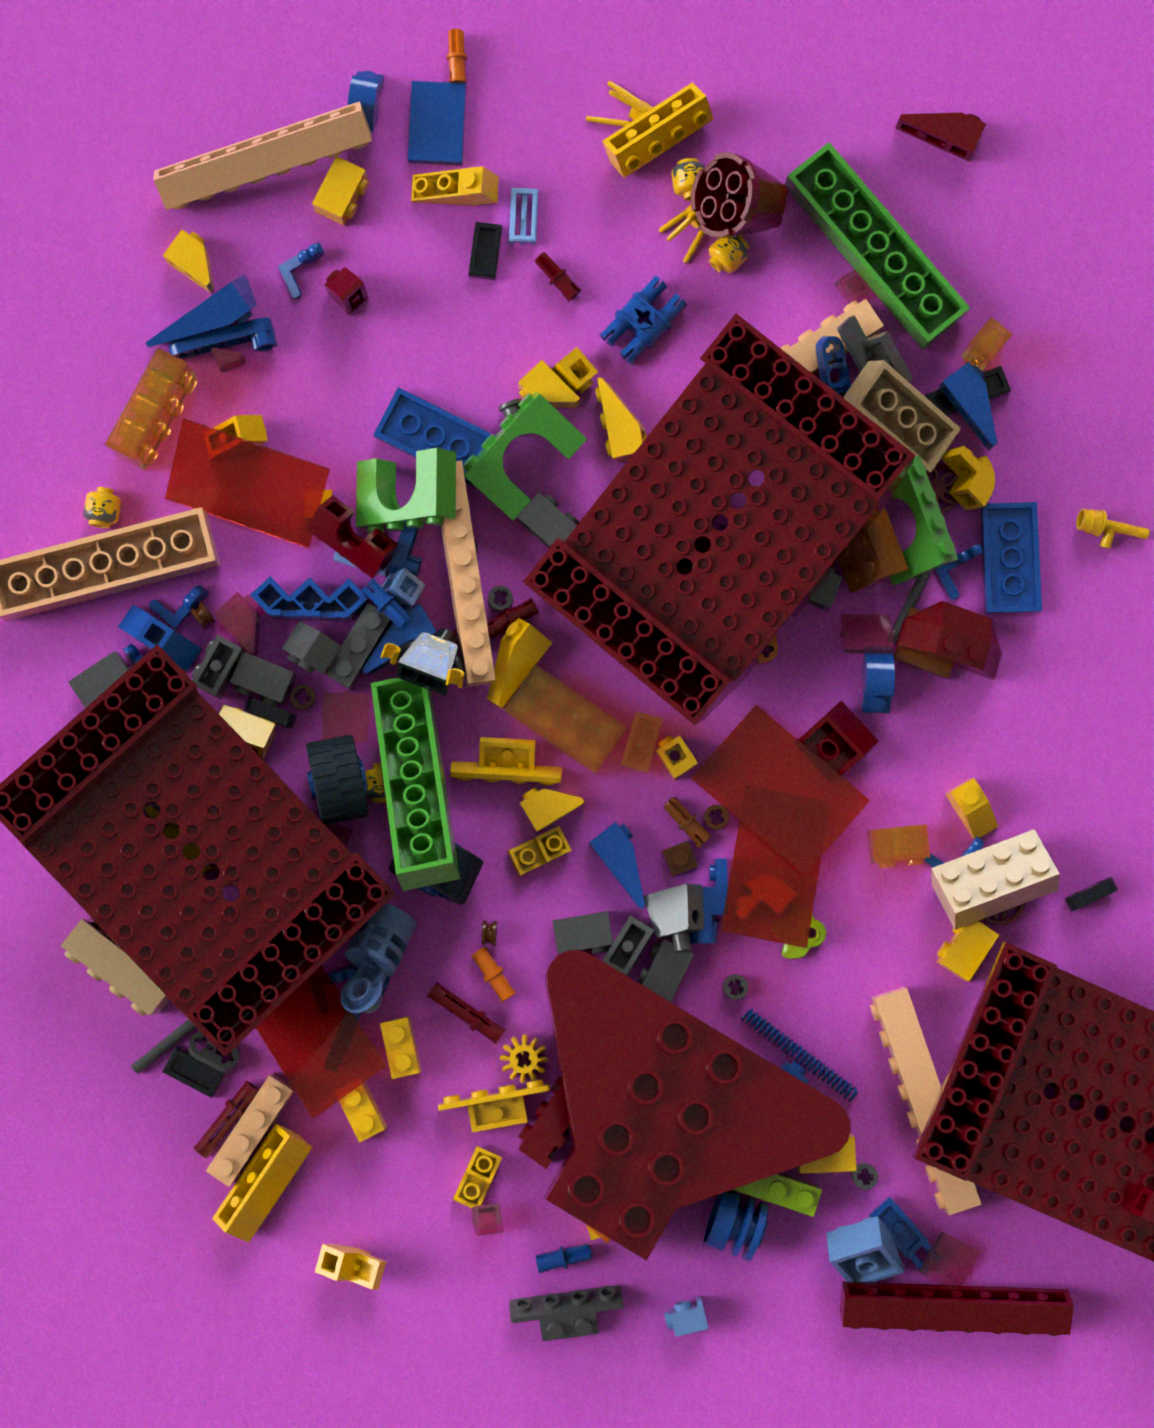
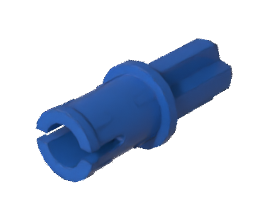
(386, 604)
(563, 1257)

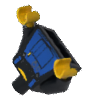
(428, 661)

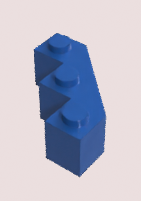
(310, 602)

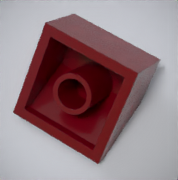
(839, 738)

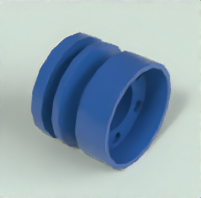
(736, 1225)

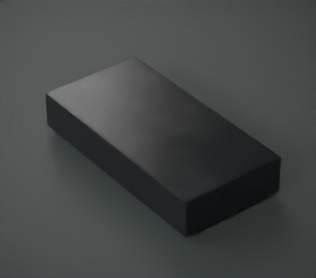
(485, 251)
(193, 1072)

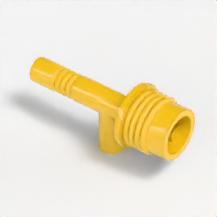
(1096, 522)

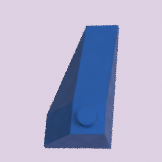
(217, 311)

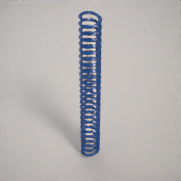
(800, 1048)

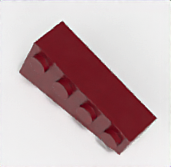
(549, 1128)

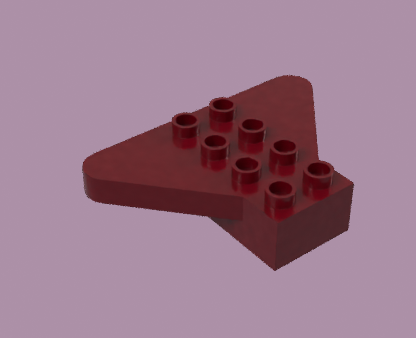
(666, 1106)

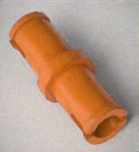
(493, 974)

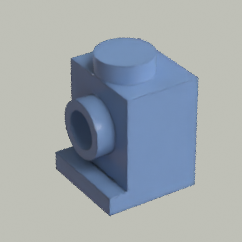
(404, 587)
(686, 1317)

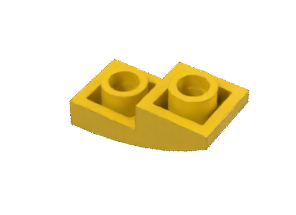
(539, 851)
(477, 1178)

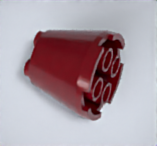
(737, 197)

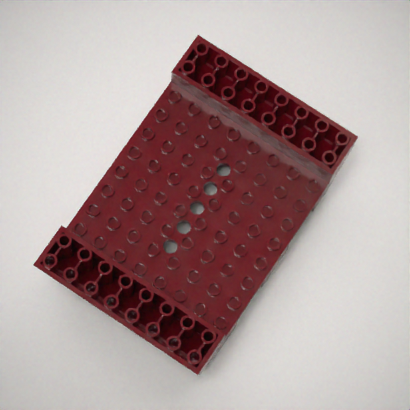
(822, 483)
(84, 822)
(1011, 1139)

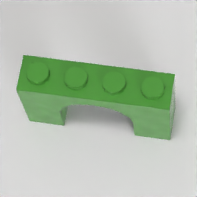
(534, 417)
(431, 501)
(932, 543)

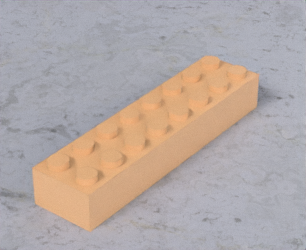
(106, 563)

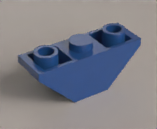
(153, 632)

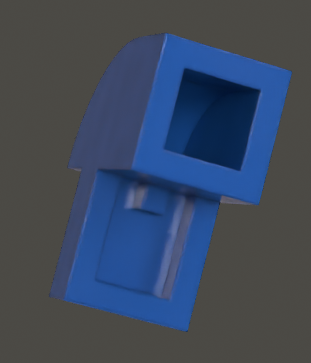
(367, 89)
(879, 682)

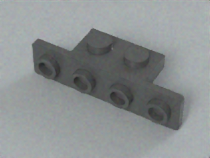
(871, 349)
(567, 1312)

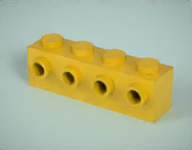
(658, 130)
(262, 1183)

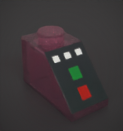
(241, 621)

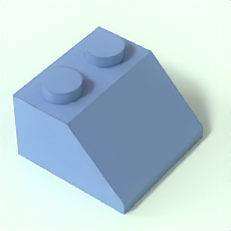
(864, 1251)

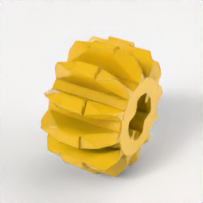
(533, 1056)

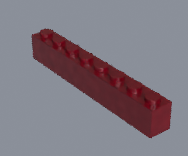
(956, 1308)

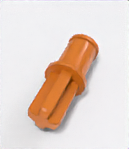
(456, 56)

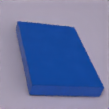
(436, 123)

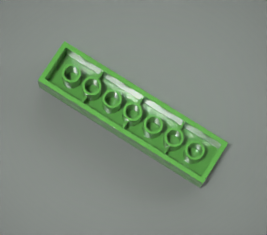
(876, 246)
(414, 784)

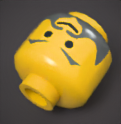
(684, 176)
(728, 254)
(102, 508)
(375, 784)

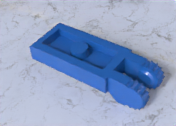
(903, 1230)

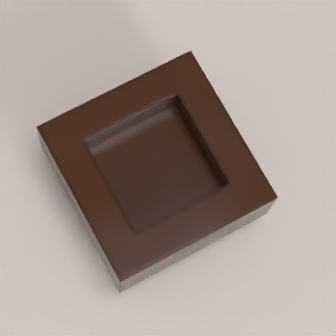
(680, 858)

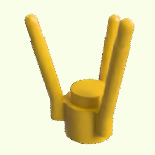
(638, 106)
(691, 219)

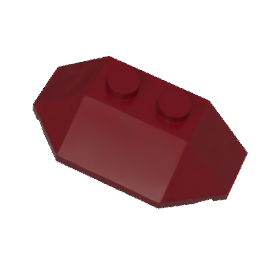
(953, 638)

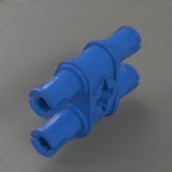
(645, 333)

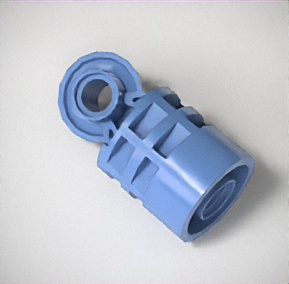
(376, 953)

